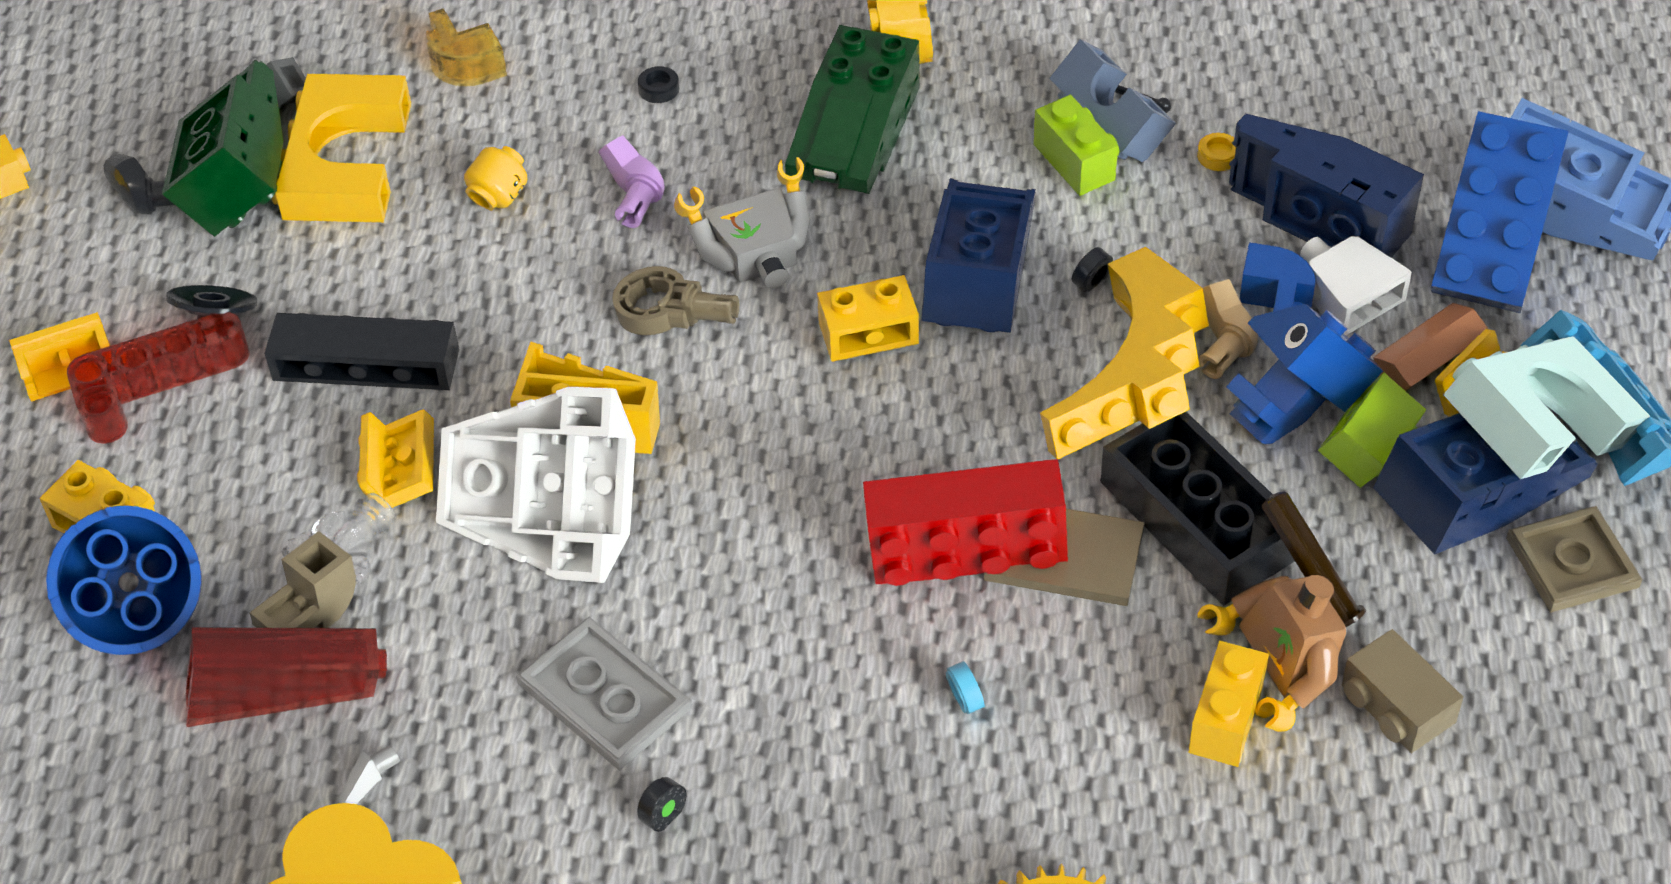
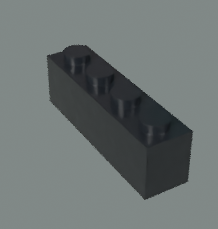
(362, 351)

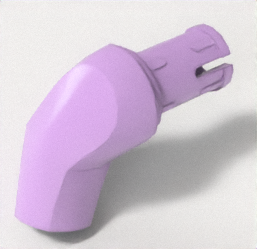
(635, 176)

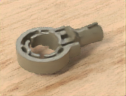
(679, 308)

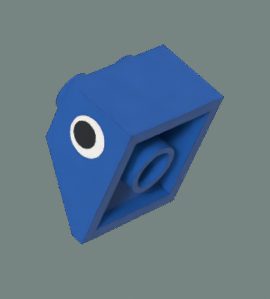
(1319, 352)

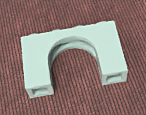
(1508, 397)

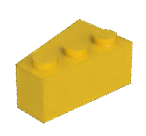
(545, 374)

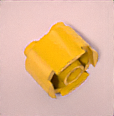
(903, 19)

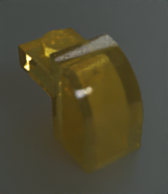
(463, 56)

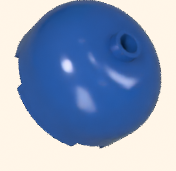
(87, 575)

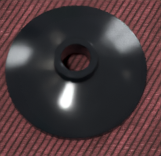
(210, 299)

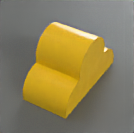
(355, 847)

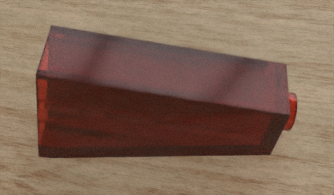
(277, 670)

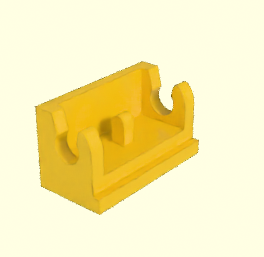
(46, 354)

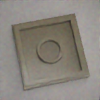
(1573, 559)

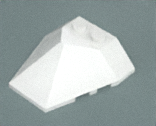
(543, 481)

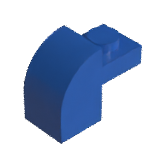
(1276, 278)
(1274, 404)

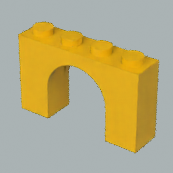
(325, 110)

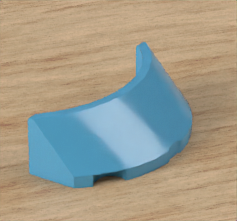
(1650, 446)

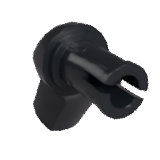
(134, 185)

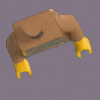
(1298, 632)

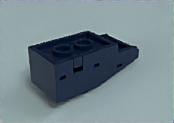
(1324, 184)
(977, 256)
(1459, 488)

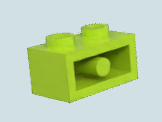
(1075, 144)
(1370, 429)

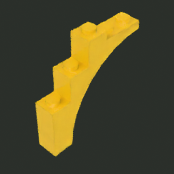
(1149, 369)

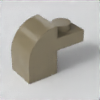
(316, 591)

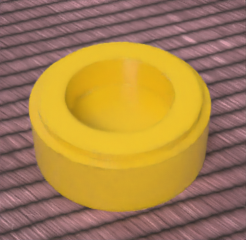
(1216, 151)

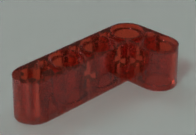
(149, 365)

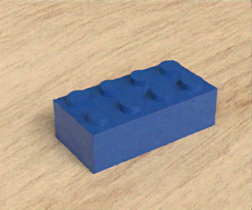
(1499, 211)

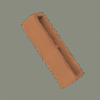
(1430, 345)

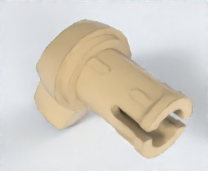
(1230, 326)

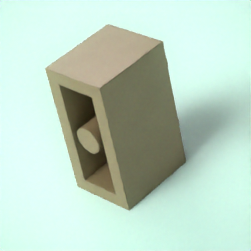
(1401, 691)

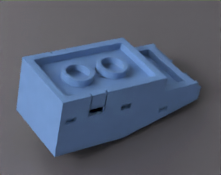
(1603, 191)

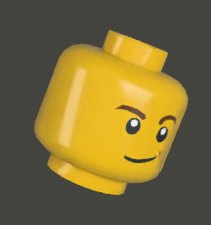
(495, 177)

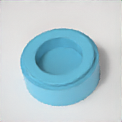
(964, 687)

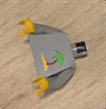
(753, 233)

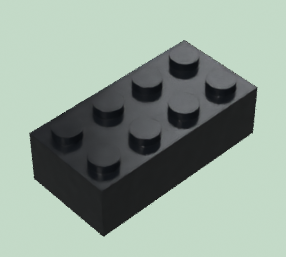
(1196, 504)

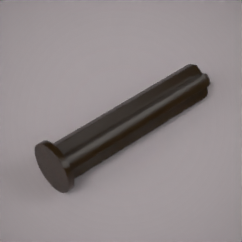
(1308, 553)

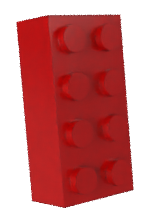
(966, 522)

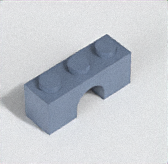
(1133, 120)

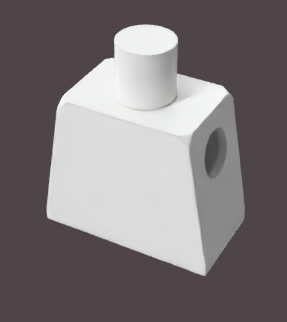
(1355, 280)

